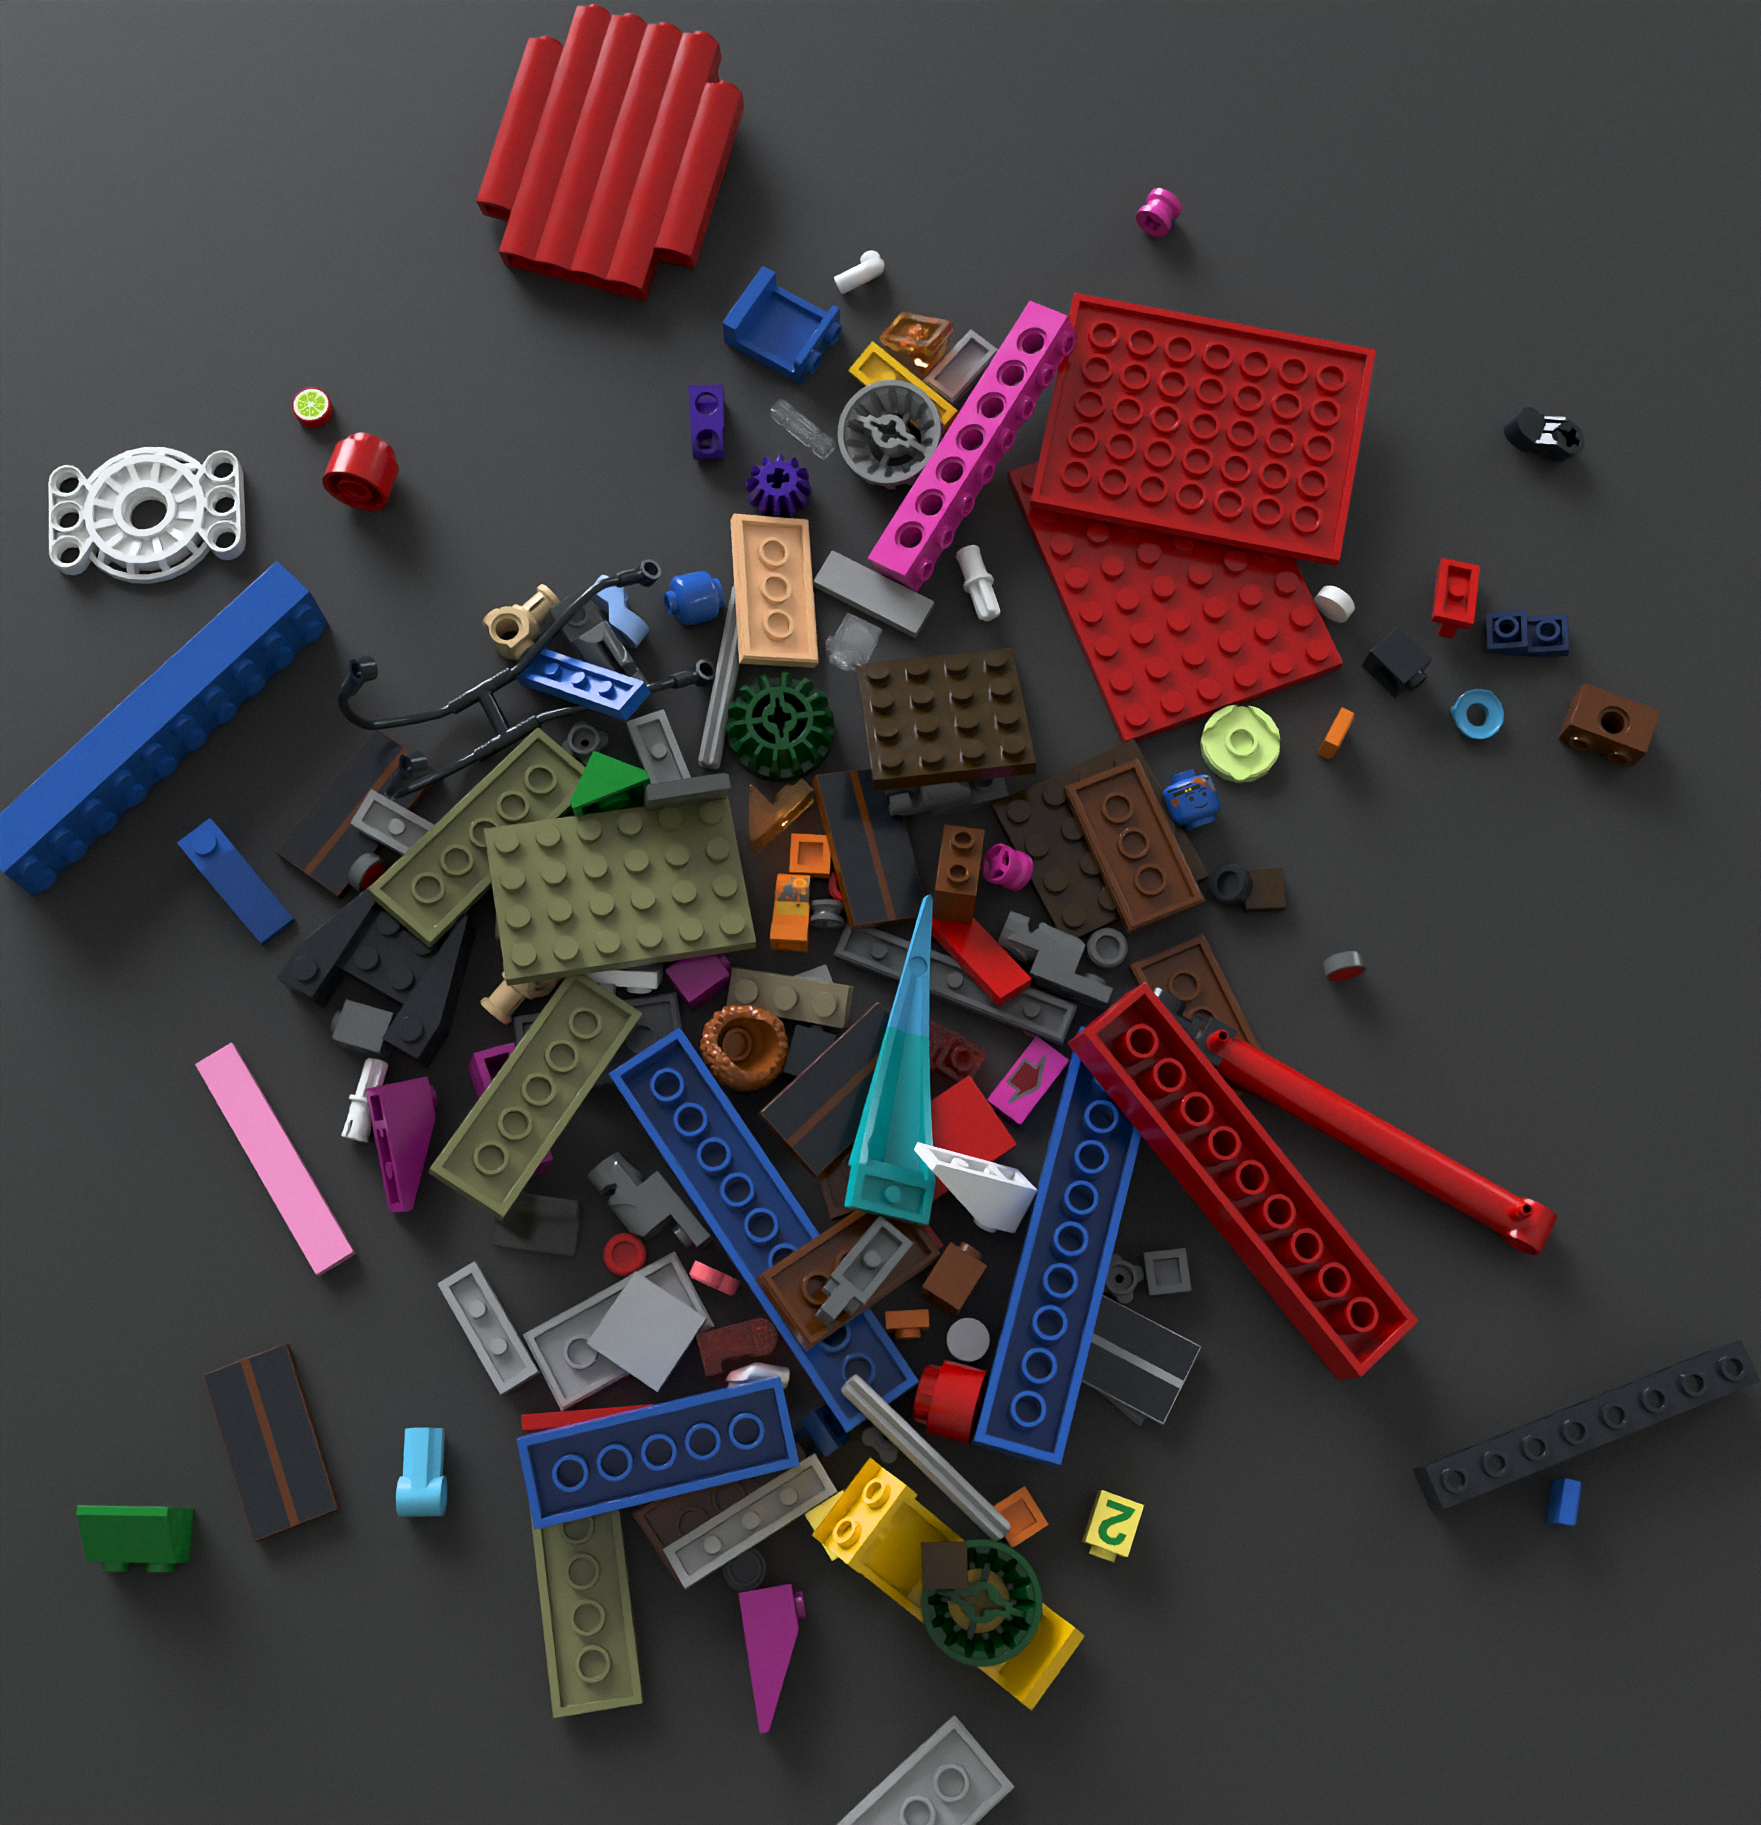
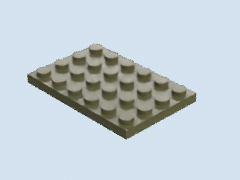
(617, 890)

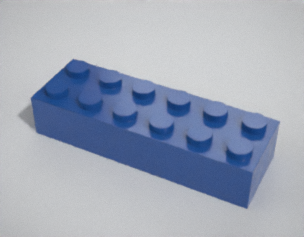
(657, 1452)

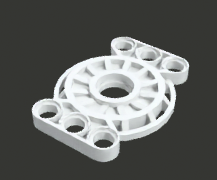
(141, 475)

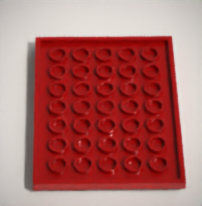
(1205, 429)
(1175, 618)

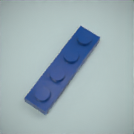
(585, 684)

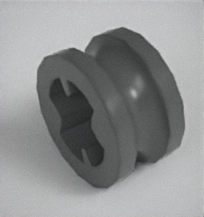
(827, 914)

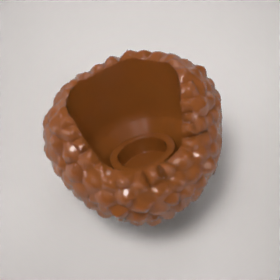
(744, 1047)

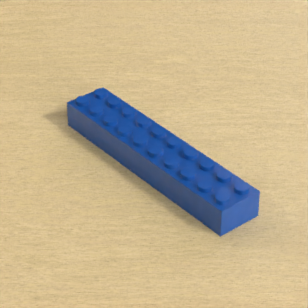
(156, 728)
(749, 1210)
(1059, 1275)

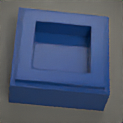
(1563, 1502)

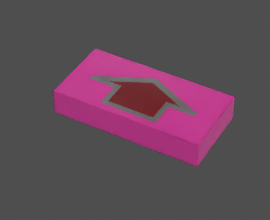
(1027, 1081)

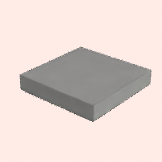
(646, 1331)

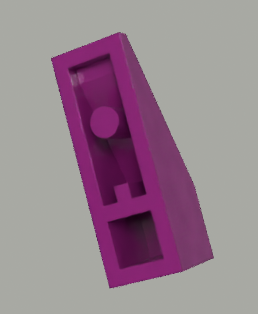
(402, 1130)
(770, 1635)

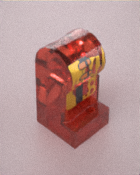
(737, 1341)

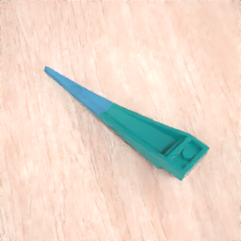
(885, 1169)

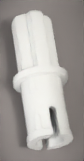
(978, 583)
(359, 1119)

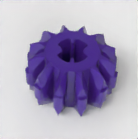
(778, 473)

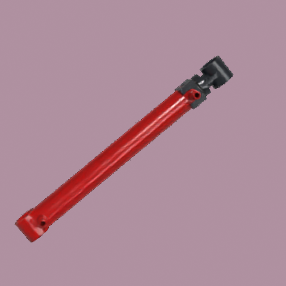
(1518, 1220)

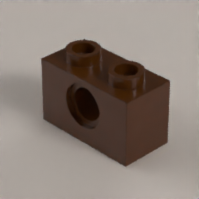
(1630, 720)
(958, 874)
(954, 1278)

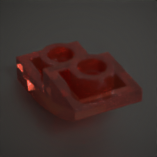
(953, 1053)

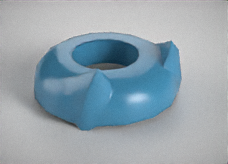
(1491, 706)

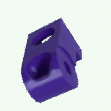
(707, 421)

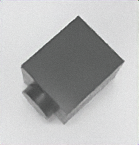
(362, 1029)

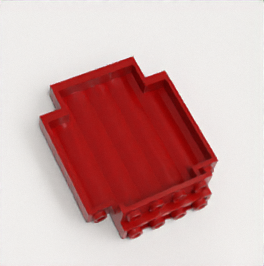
(611, 152)

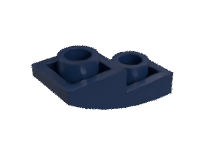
(1526, 635)

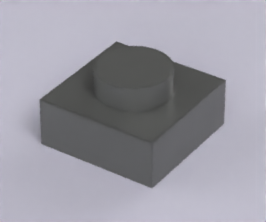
(1166, 1272)

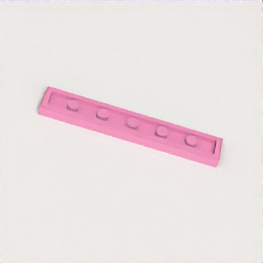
(275, 1159)

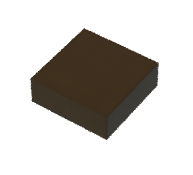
(1267, 891)
(944, 1565)

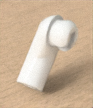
(869, 269)
(757, 1371)

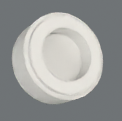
(1334, 604)
(967, 1340)

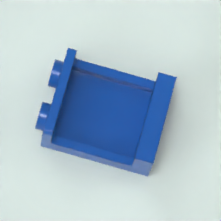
(780, 328)

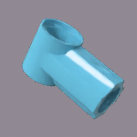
(422, 1486)

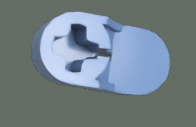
(625, 624)

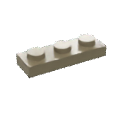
(791, 996)

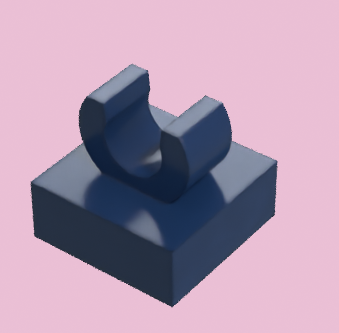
(825, 1432)

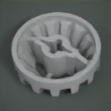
(875, 411)

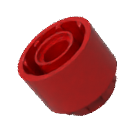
(361, 472)
(950, 1400)

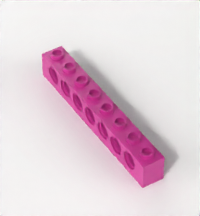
(1014, 362)

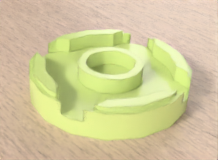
(1240, 743)

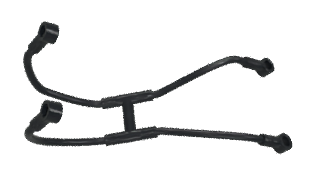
(415, 763)

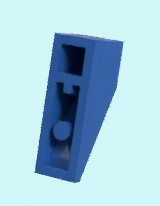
(236, 881)

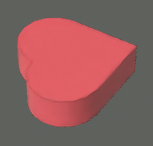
(714, 1278)

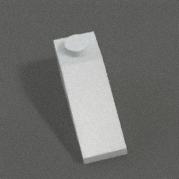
(989, 1191)

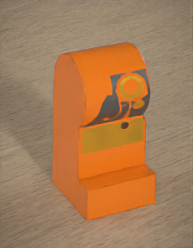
(791, 913)

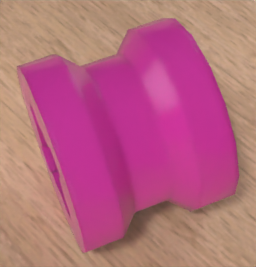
(1159, 212)
(1007, 867)

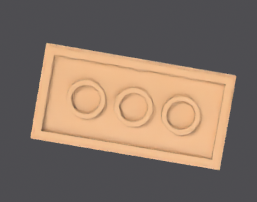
(774, 591)

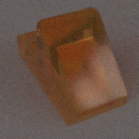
(920, 337)
(770, 820)

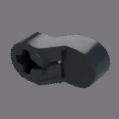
(1544, 434)

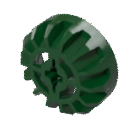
(778, 757)
(1021, 1611)

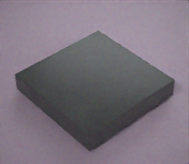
(686, 791)

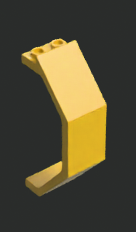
(880, 1535)

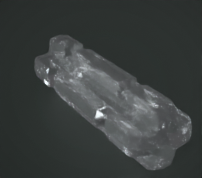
(802, 429)

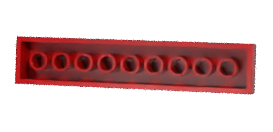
(1243, 1183)

